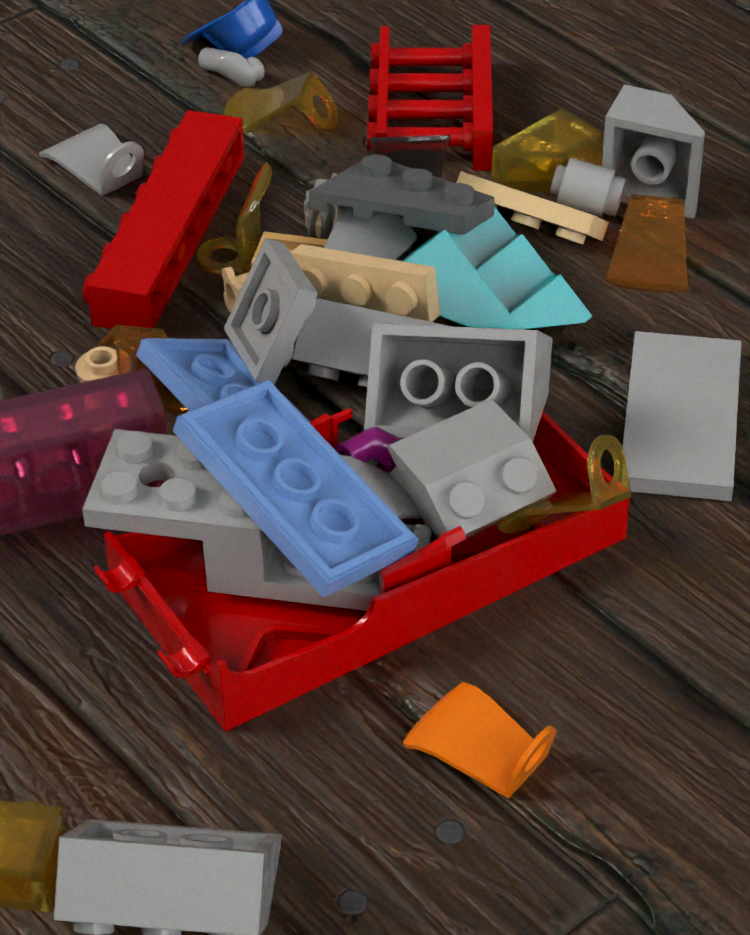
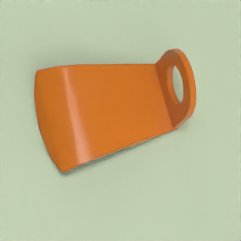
(480, 739)

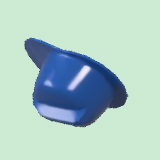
(243, 30)

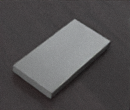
(682, 415)

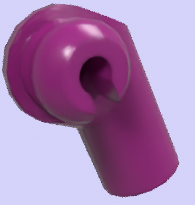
(370, 445)

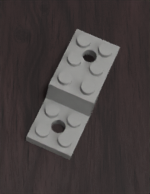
(197, 507)

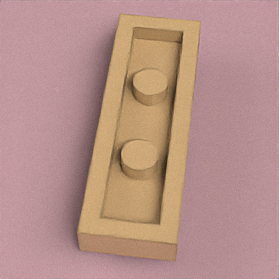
(532, 210)
(371, 281)

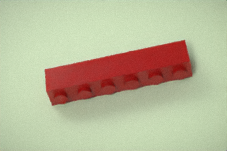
(165, 222)

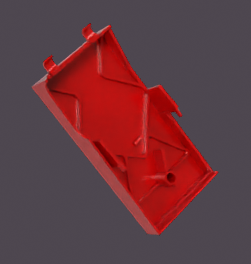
(264, 652)

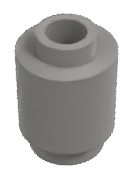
(588, 187)

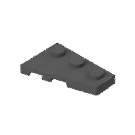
(421, 199)

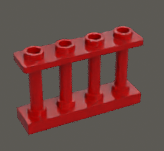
(474, 83)

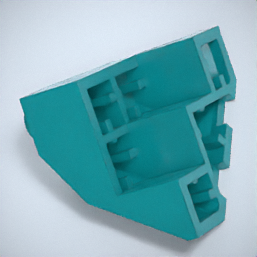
(497, 280)

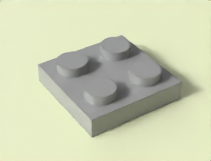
(270, 311)

